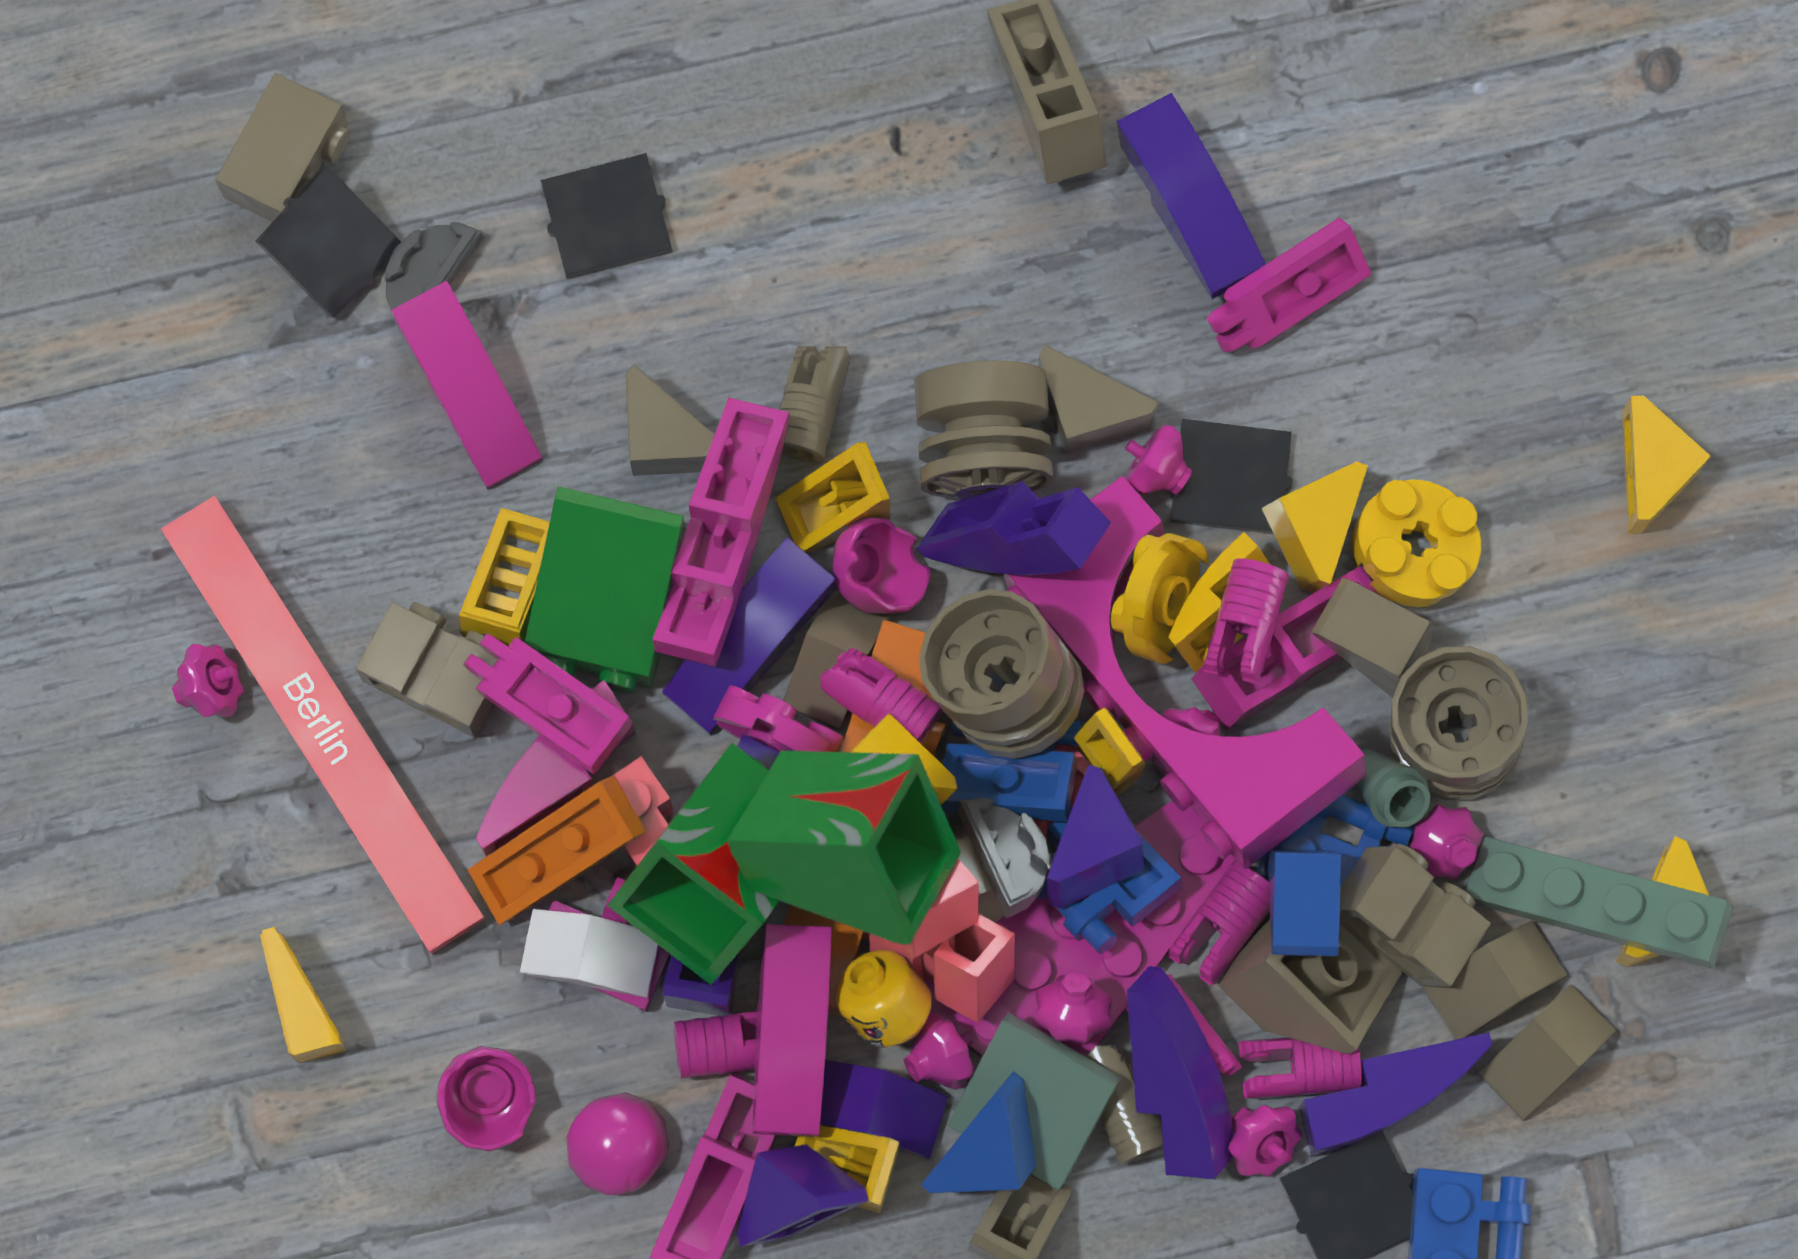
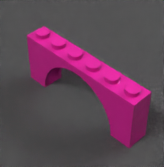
(1242, 787)

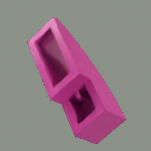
(466, 384)
(1290, 661)
(536, 788)
(791, 1029)
(715, 1180)

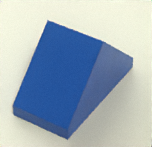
(1304, 901)
(992, 1150)

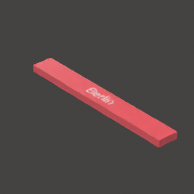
(323, 725)

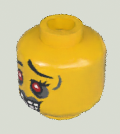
(883, 998)

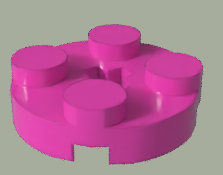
(772, 723)

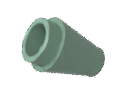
(1393, 791)

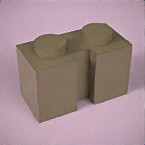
(282, 147)
(425, 666)
(1410, 918)

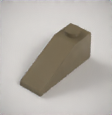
(1048, 89)

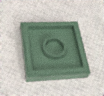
(1061, 1089)

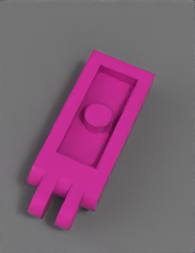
(1289, 288)
(549, 701)

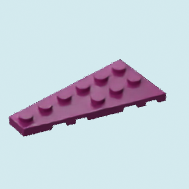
(1049, 950)

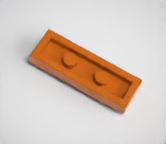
(557, 850)

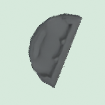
(428, 260)
(1009, 850)

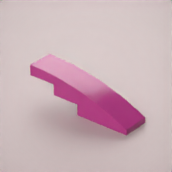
(721, 531)

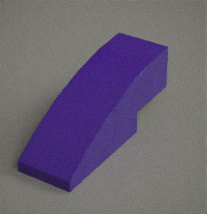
(1189, 194)
(1016, 532)
(763, 627)
(1178, 1078)
(1390, 1092)

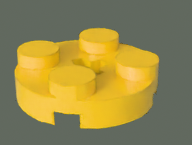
(1387, 559)
(1157, 588)

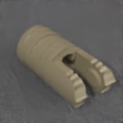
(812, 400)
(1129, 1132)

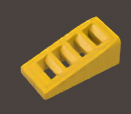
(496, 613)
(303, 1017)

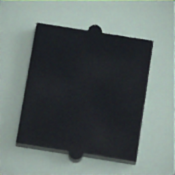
(606, 216)
(328, 241)
(1231, 475)
(1352, 1200)

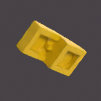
(1199, 612)
(1108, 748)

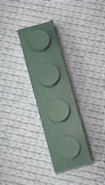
(1599, 902)

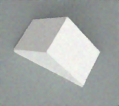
(589, 952)

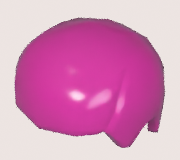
(878, 567)
(485, 1098)
(617, 1143)

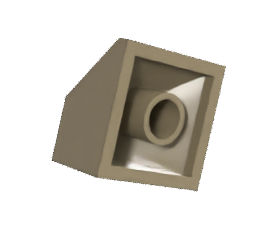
(1312, 997)

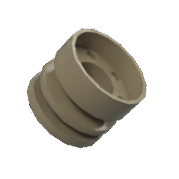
(982, 427)
(1001, 673)
(1483, 697)

